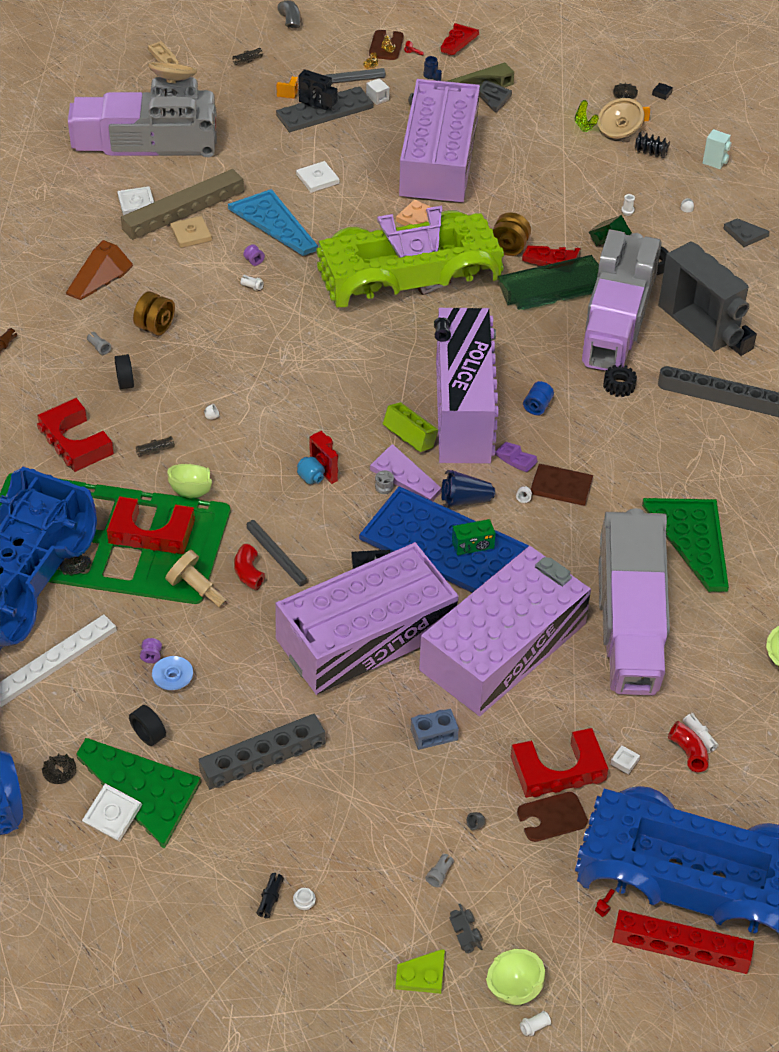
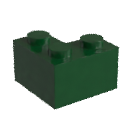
(600, 232)

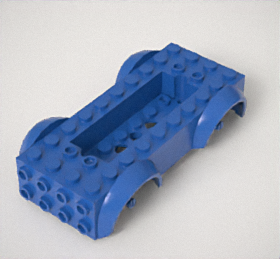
(56, 524)
(641, 831)

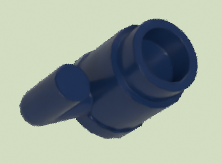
(431, 69)

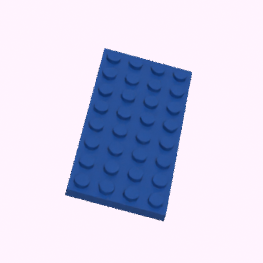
(414, 519)

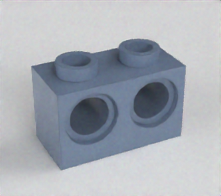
(434, 729)

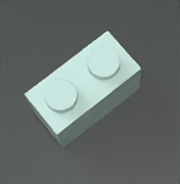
(716, 149)

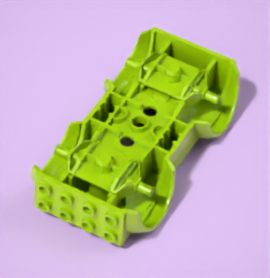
(365, 260)

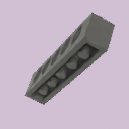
(253, 748)

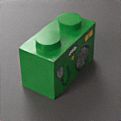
(473, 537)

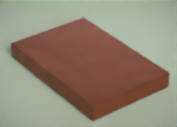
(561, 484)

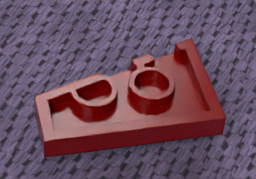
(458, 38)
(544, 255)

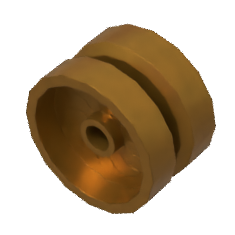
(512, 233)
(154, 313)

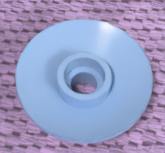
(172, 666)

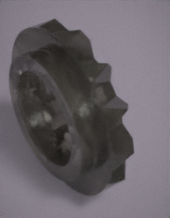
(619, 91)
(75, 565)
(55, 775)

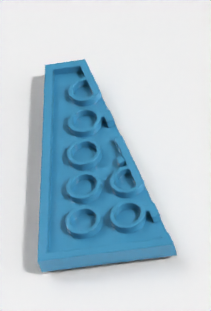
(274, 218)

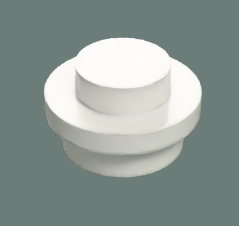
(304, 899)

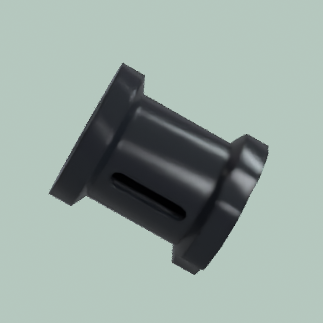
(442, 332)

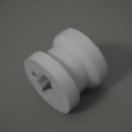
(384, 482)

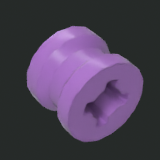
(254, 255)
(151, 650)

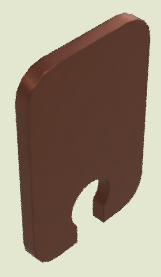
(377, 40)
(557, 816)

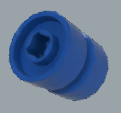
(538, 398)

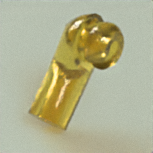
(387, 44)
(371, 62)

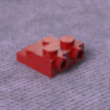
(322, 449)

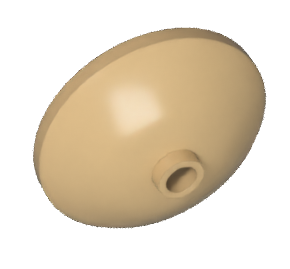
(172, 71)
(620, 118)

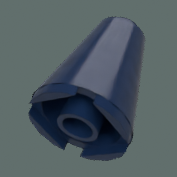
(465, 490)

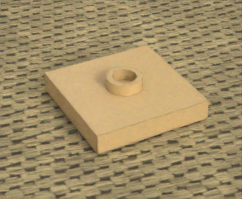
(190, 231)

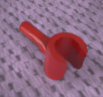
(409, 48)
(602, 906)

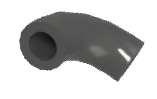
(291, 11)

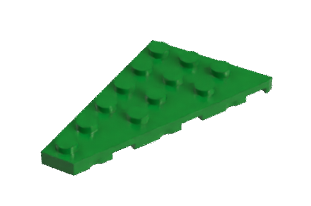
(696, 535)
(159, 788)

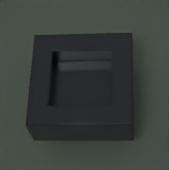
(662, 91)

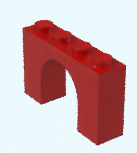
(75, 453)
(170, 538)
(539, 779)

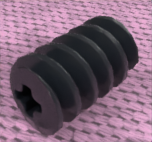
(652, 145)

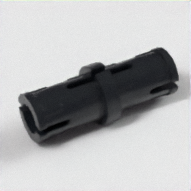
(270, 895)

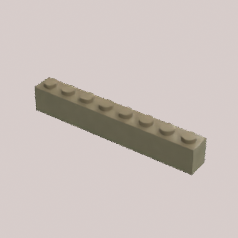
(182, 204)

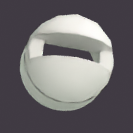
(687, 205)
(211, 412)
(520, 494)

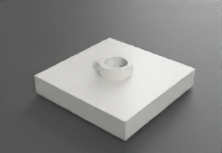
(317, 176)
(134, 199)
(112, 812)

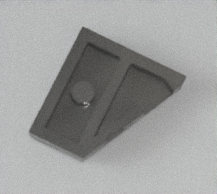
(494, 95)
(745, 232)

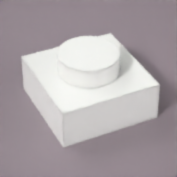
(625, 759)

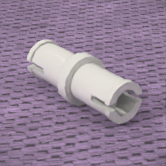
(702, 731)

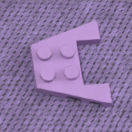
(413, 240)

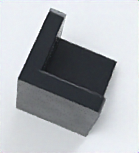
(746, 343)

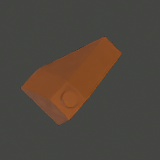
(100, 268)

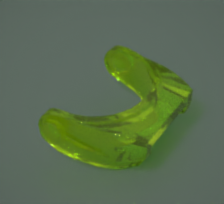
(581, 117)

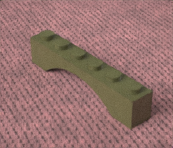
(498, 74)

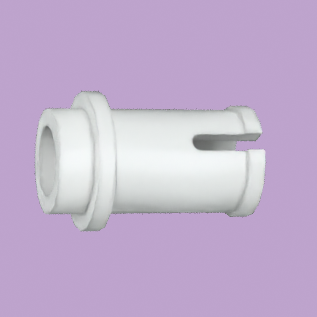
(628, 207)
(255, 283)
(535, 1023)

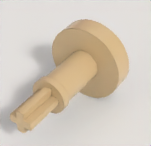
(185, 570)

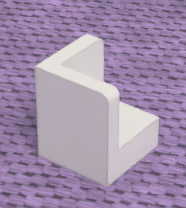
(377, 91)

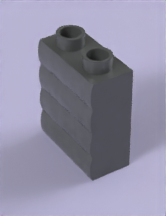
(703, 296)

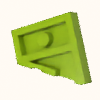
(421, 973)

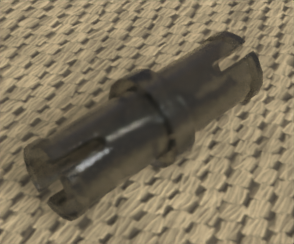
(247, 56)
(155, 446)

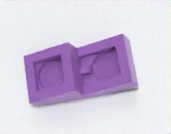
(515, 457)

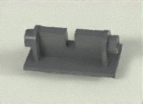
(463, 921)

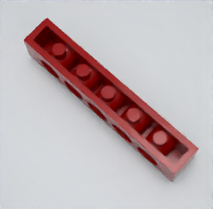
(683, 941)

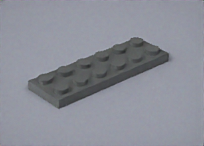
(305, 115)

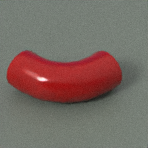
(245, 569)
(691, 744)

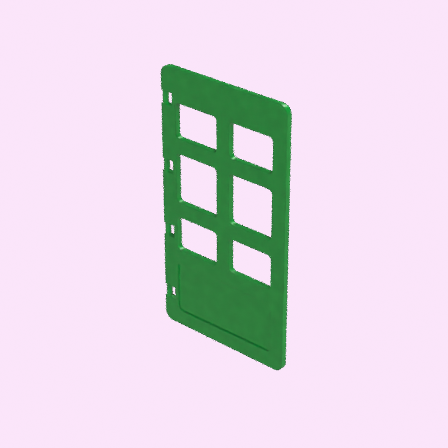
(152, 565)

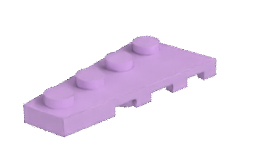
(406, 473)

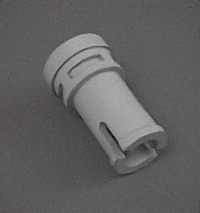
(101, 345)
(437, 874)

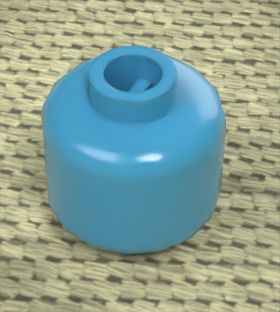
(310, 470)

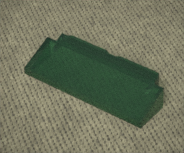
(550, 282)

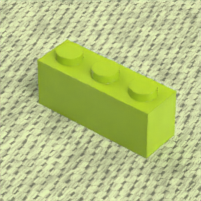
(410, 427)

